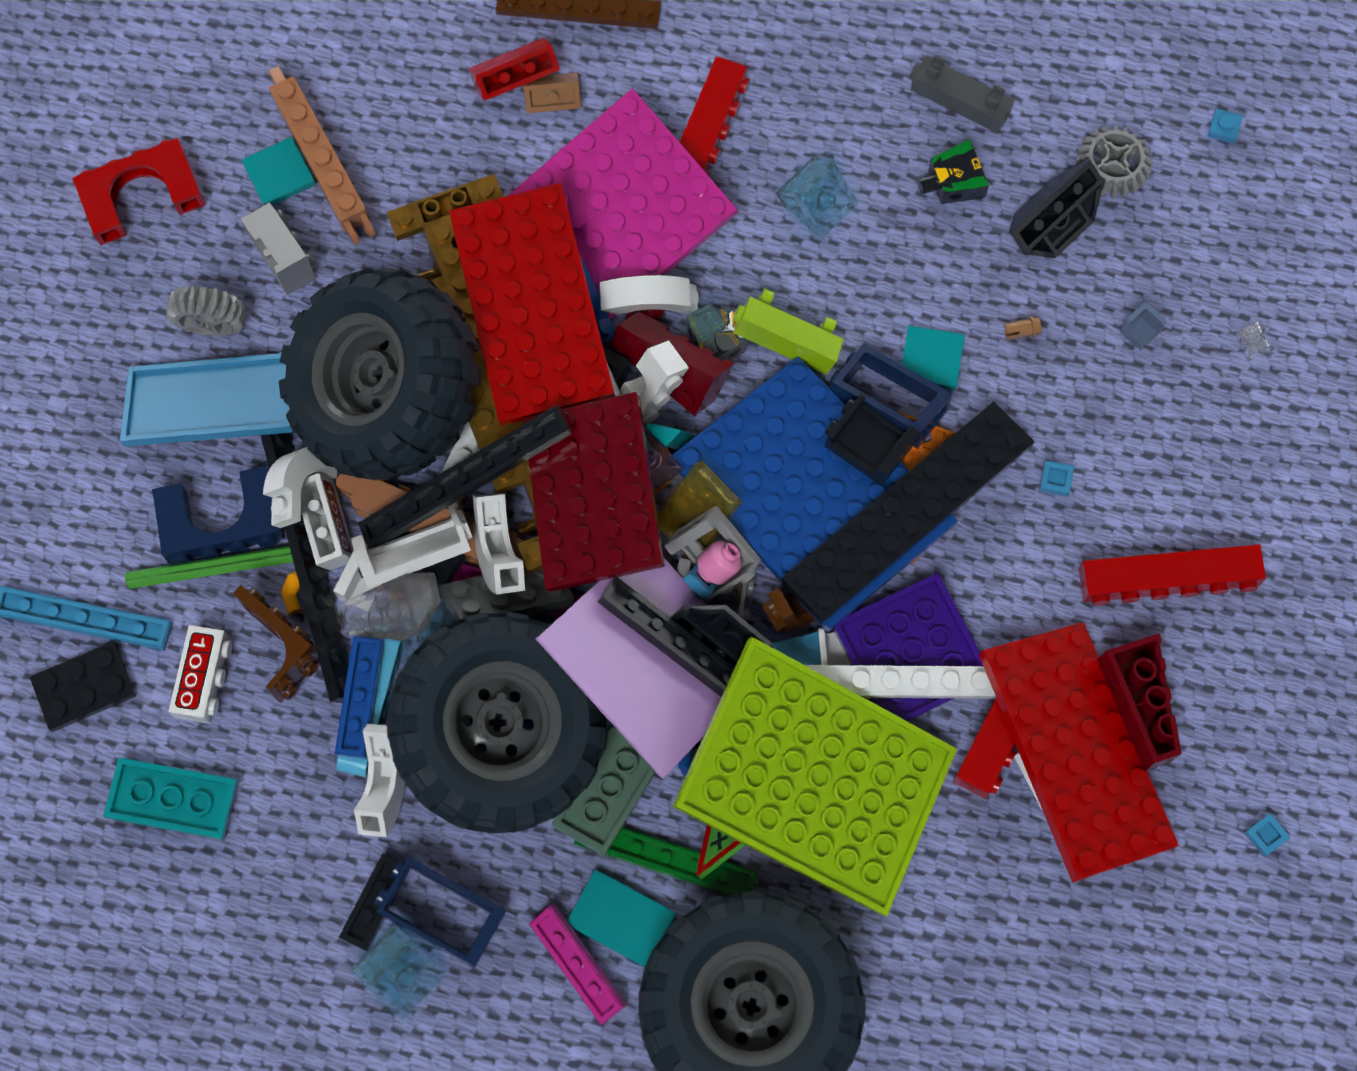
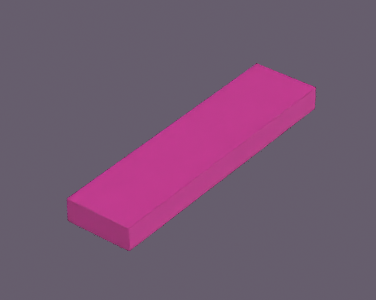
(578, 964)

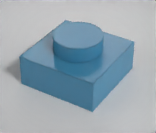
(1225, 126)
(1056, 478)
(697, 583)
(1267, 835)

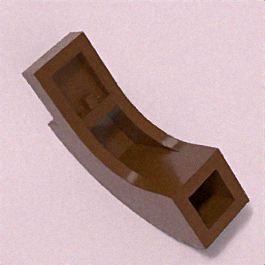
(786, 612)

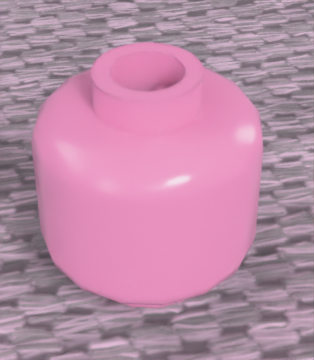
(719, 562)

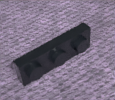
(364, 921)

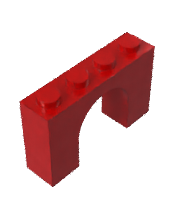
(101, 186)

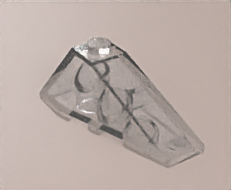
(391, 609)

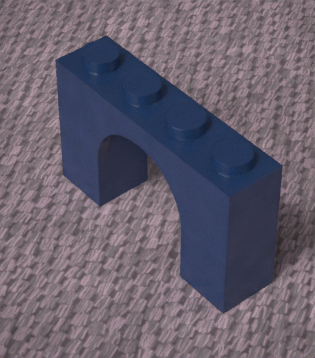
(183, 541)

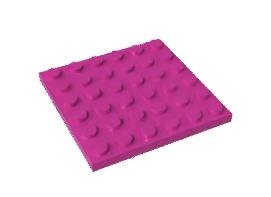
(633, 194)

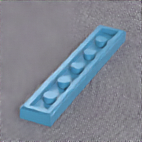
(84, 618)

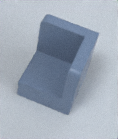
(1143, 325)

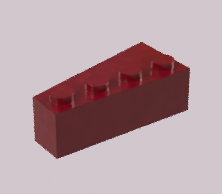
(705, 372)
(1143, 699)

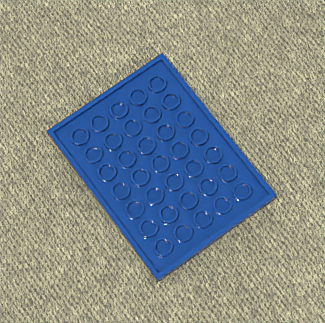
(788, 482)

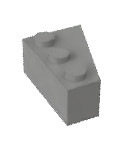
(279, 248)

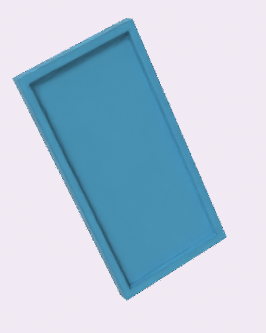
(204, 400)

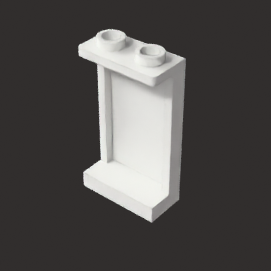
(413, 550)

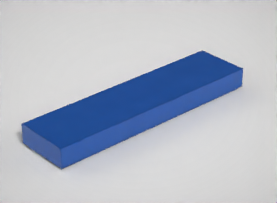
(359, 696)

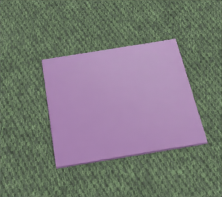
(629, 679)

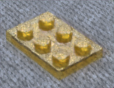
(693, 497)

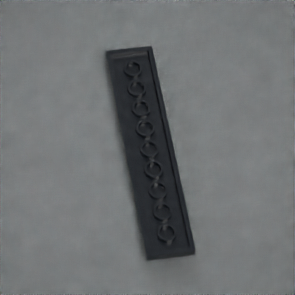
(907, 512)

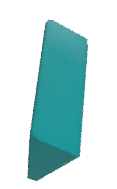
(669, 436)

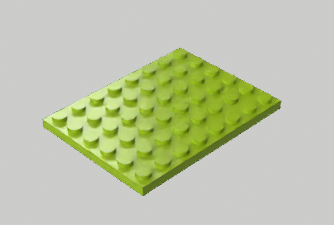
(815, 777)

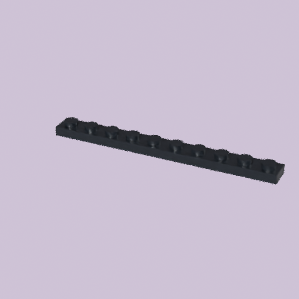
(314, 590)

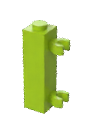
(787, 333)

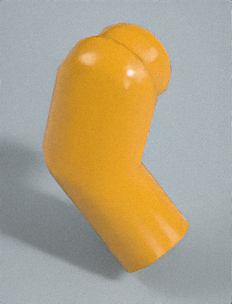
(289, 594)

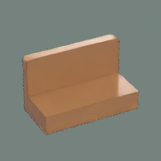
(553, 93)

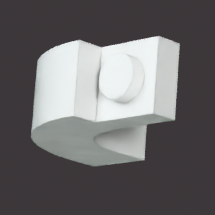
(648, 293)
(285, 484)
(495, 555)
(384, 788)

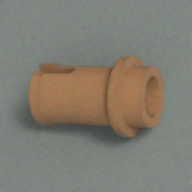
(1023, 328)

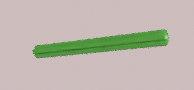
(208, 567)

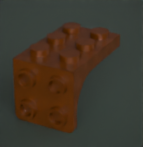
(300, 657)

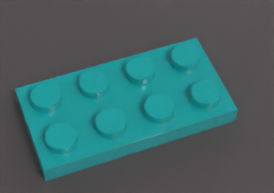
(170, 799)

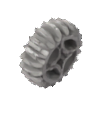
(1117, 147)
(205, 311)

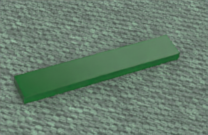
(678, 863)

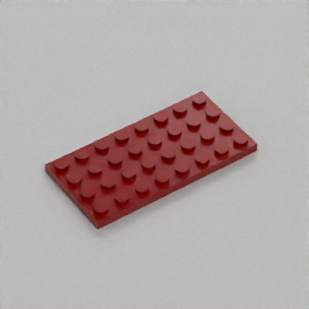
(531, 304)
(1077, 752)

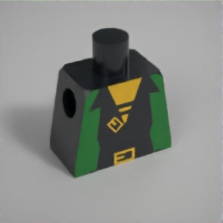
(955, 175)

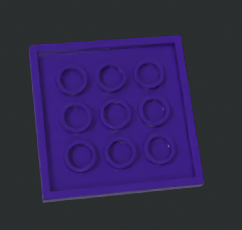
(909, 630)

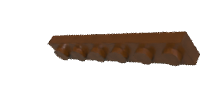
(605, 12)

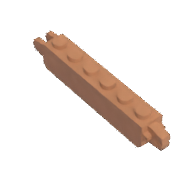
(319, 155)
(373, 495)

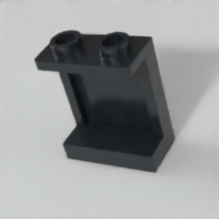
(869, 440)

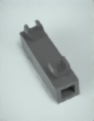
(961, 93)

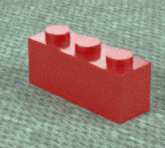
(514, 69)
(987, 755)

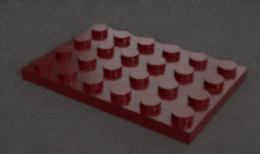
(596, 497)

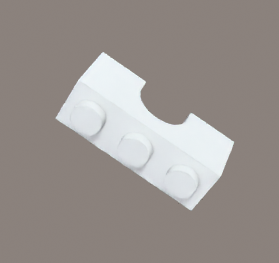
(661, 374)

